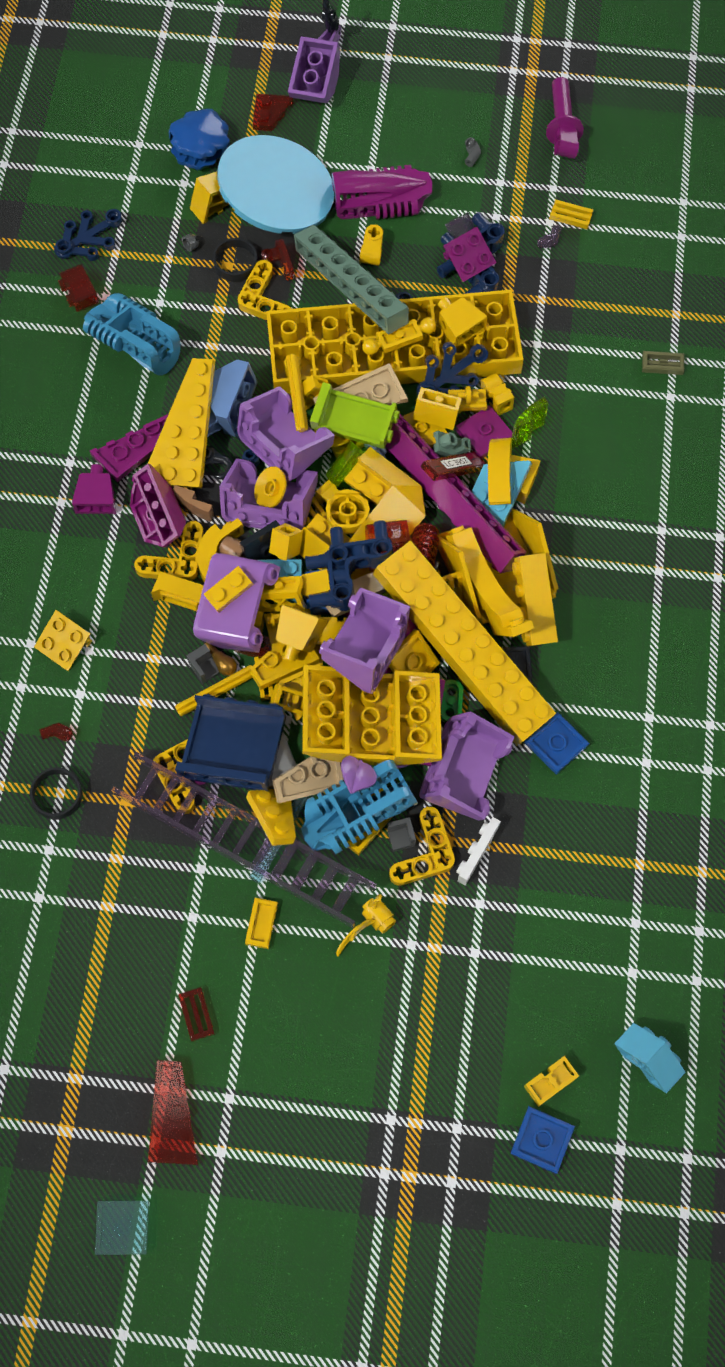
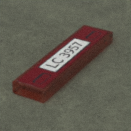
(453, 465)

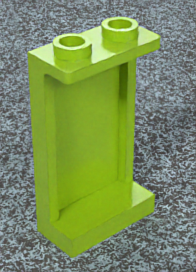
(354, 417)

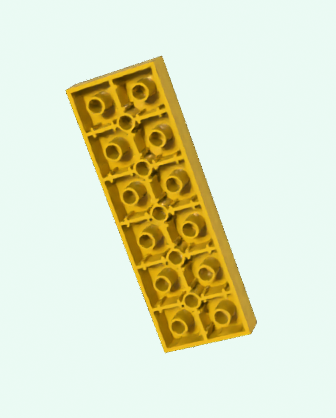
(332, 340)

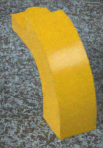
(211, 541)

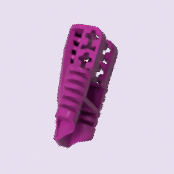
(386, 190)

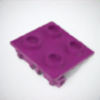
(469, 254)

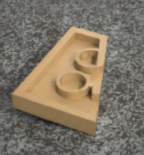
(307, 779)

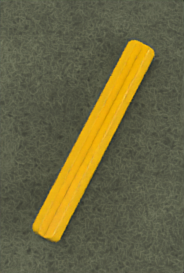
(296, 393)
(215, 690)

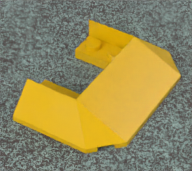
(383, 484)

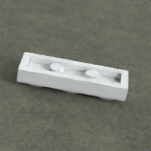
(477, 850)

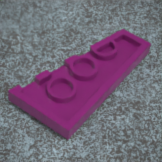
(129, 452)

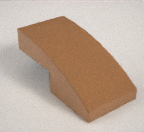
(188, 500)

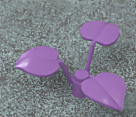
(358, 774)

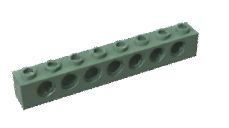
(352, 279)

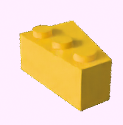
(207, 197)

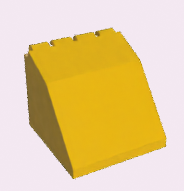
(531, 538)

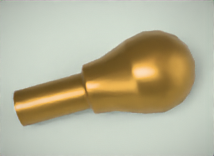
(225, 664)

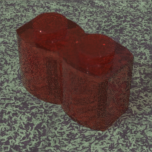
(78, 287)

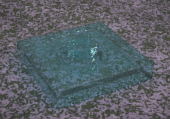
(122, 1228)

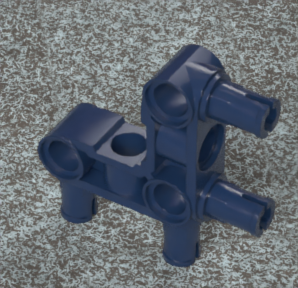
(493, 235)
(354, 556)

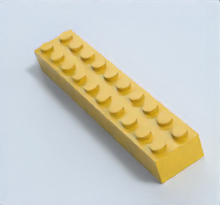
(464, 643)

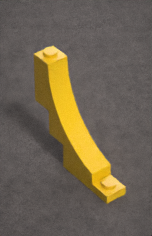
(501, 611)

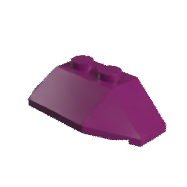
(155, 507)

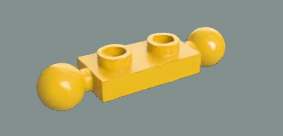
(402, 337)

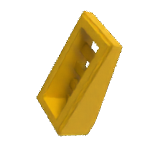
(277, 694)

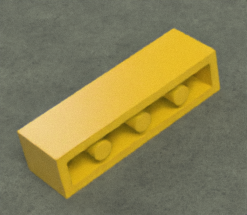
(535, 598)

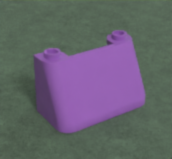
(270, 432)
(239, 502)
(234, 625)
(367, 639)
(466, 766)

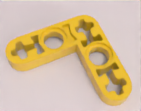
(255, 295)
(178, 565)
(166, 756)
(431, 858)

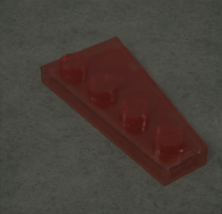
(170, 1122)

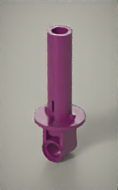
(564, 129)

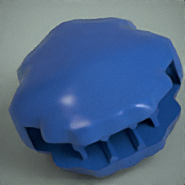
(199, 138)

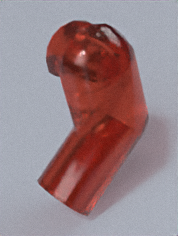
(58, 730)

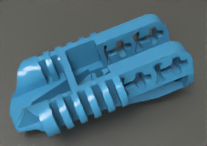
(135, 330)
(343, 815)

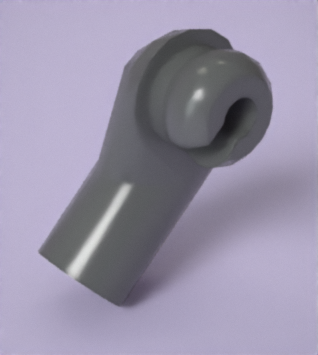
(473, 150)

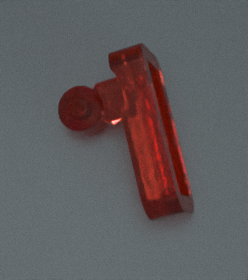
(280, 252)

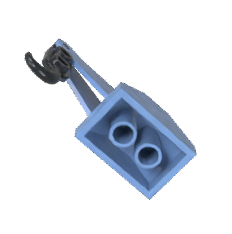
(231, 387)

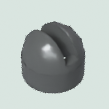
(189, 242)

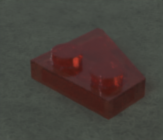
(269, 110)

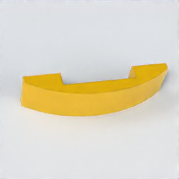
(499, 471)

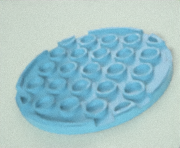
(275, 184)

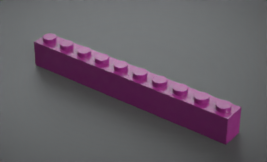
(454, 498)

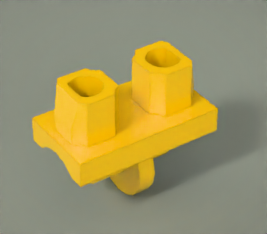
(472, 399)

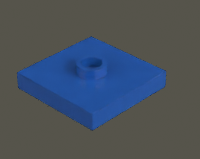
(557, 743)
(542, 1140)

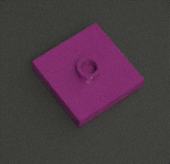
(482, 428)

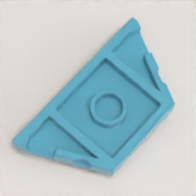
(518, 473)

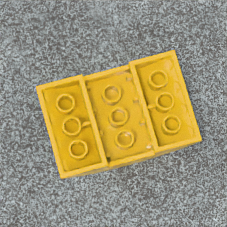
(391, 724)

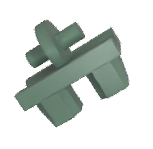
(448, 444)

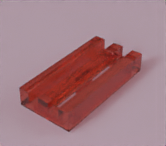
(202, 1034)

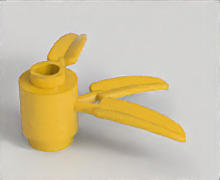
(376, 915)

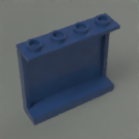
(233, 742)

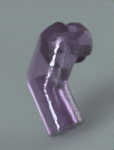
(551, 239)

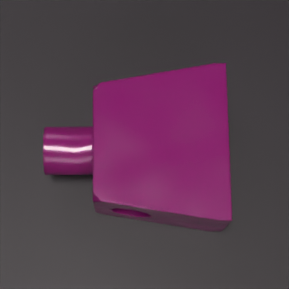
(94, 493)

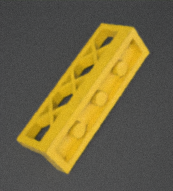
(283, 589)

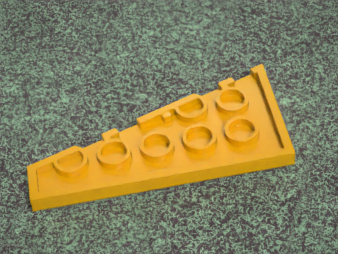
(183, 440)

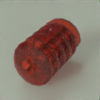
(426, 540)

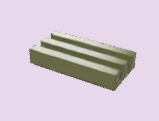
(663, 366)

